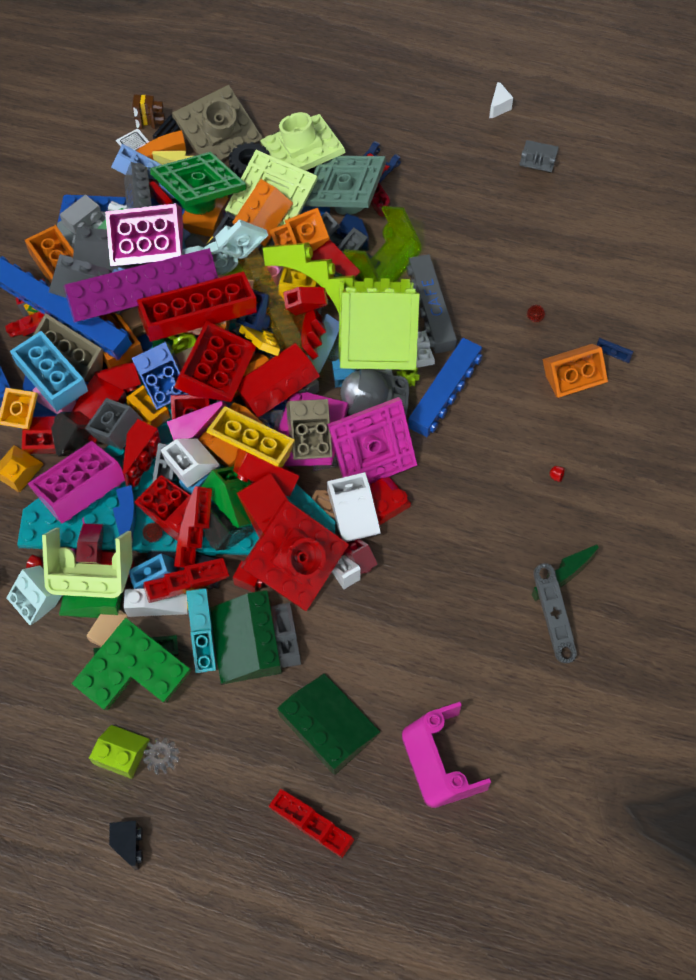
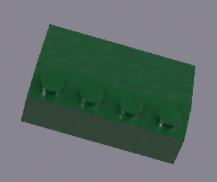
(245, 638)
(328, 723)

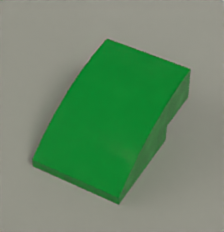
(89, 606)

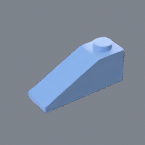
(127, 155)

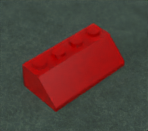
(276, 380)

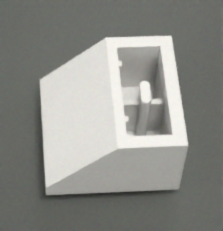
(189, 460)

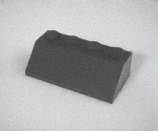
(73, 270)

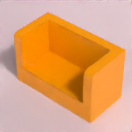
(144, 407)

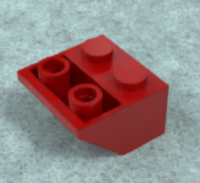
(39, 436)

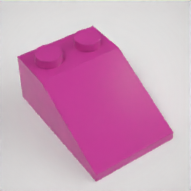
(195, 423)

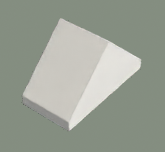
(501, 101)
(346, 572)

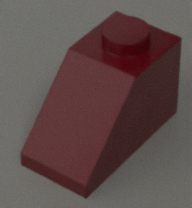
(90, 544)
(361, 554)

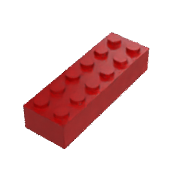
(195, 304)

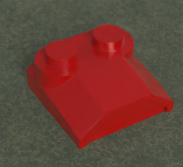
(388, 499)

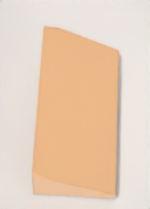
(104, 627)

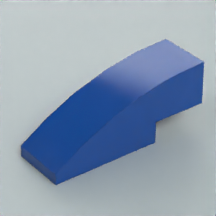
(126, 513)

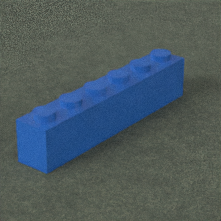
(444, 388)

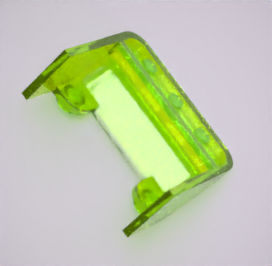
(394, 254)

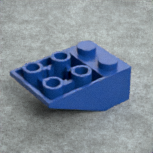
(159, 373)

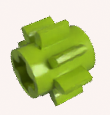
(410, 375)

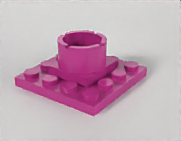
(373, 442)

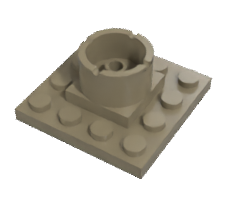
(216, 124)

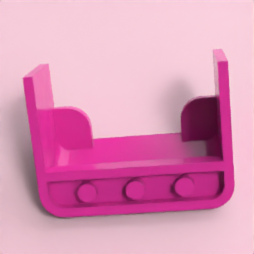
(434, 783)

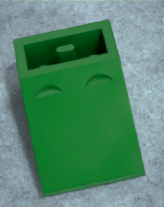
(224, 494)

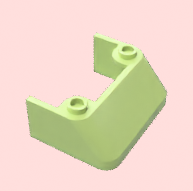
(70, 578)

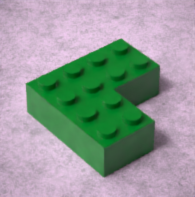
(130, 656)

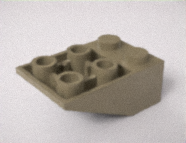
(308, 426)

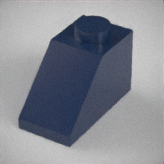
(347, 225)

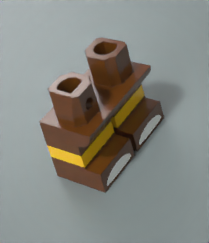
(147, 111)

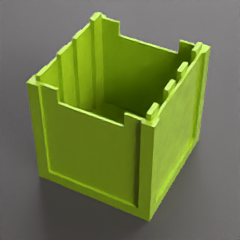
(378, 324)

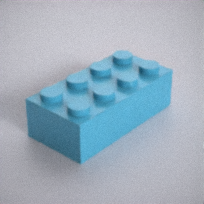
(49, 371)

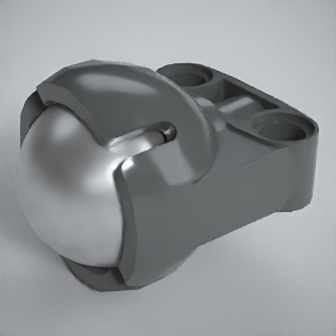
(371, 387)

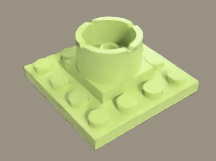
(303, 141)
(288, 179)

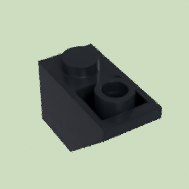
(125, 839)

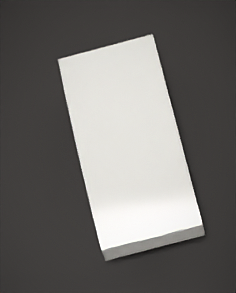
(424, 353)

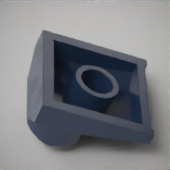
(259, 320)

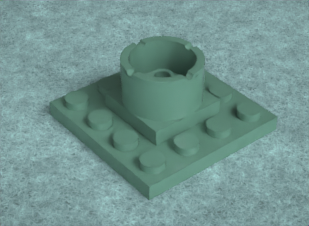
(346, 183)

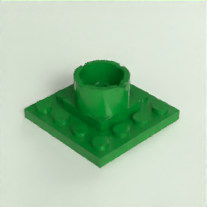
(198, 181)

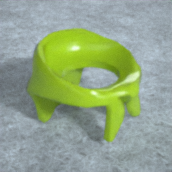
(182, 342)

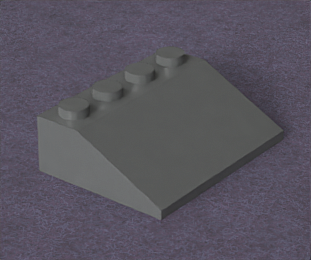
(93, 247)

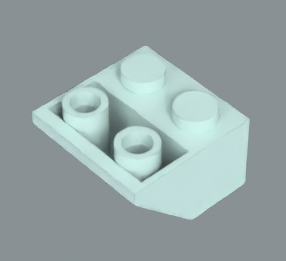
(31, 596)

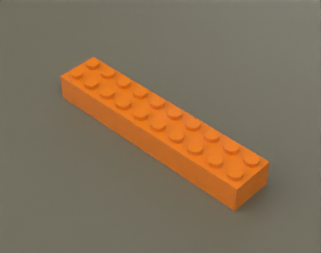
(45, 251)

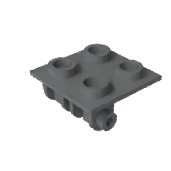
(538, 156)

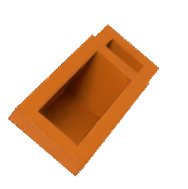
(168, 142)

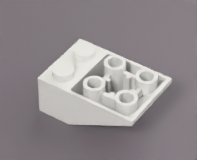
(353, 507)

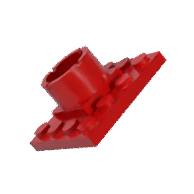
(277, 554)

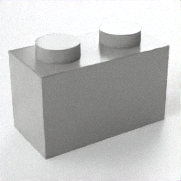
(81, 214)

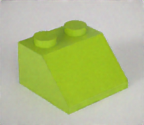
(119, 751)

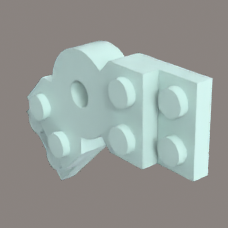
(232, 244)

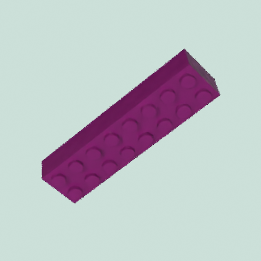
(123, 288)

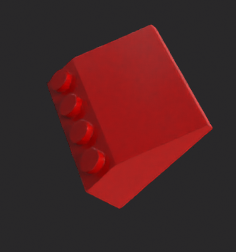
(215, 364)

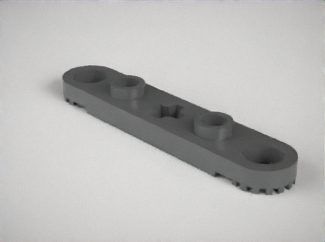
(551, 598)

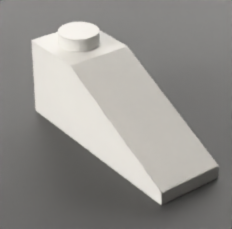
(137, 604)

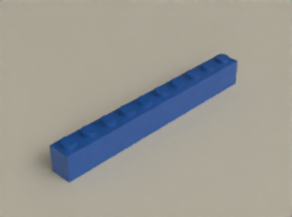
(37, 295)

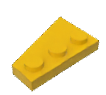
(263, 340)

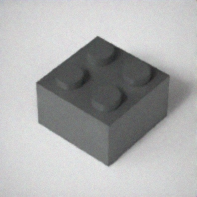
(112, 423)

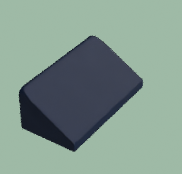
(615, 350)

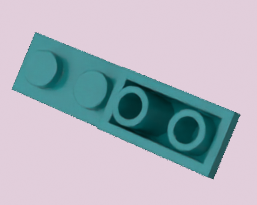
(201, 630)

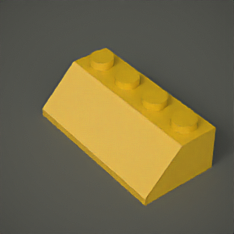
(252, 436)

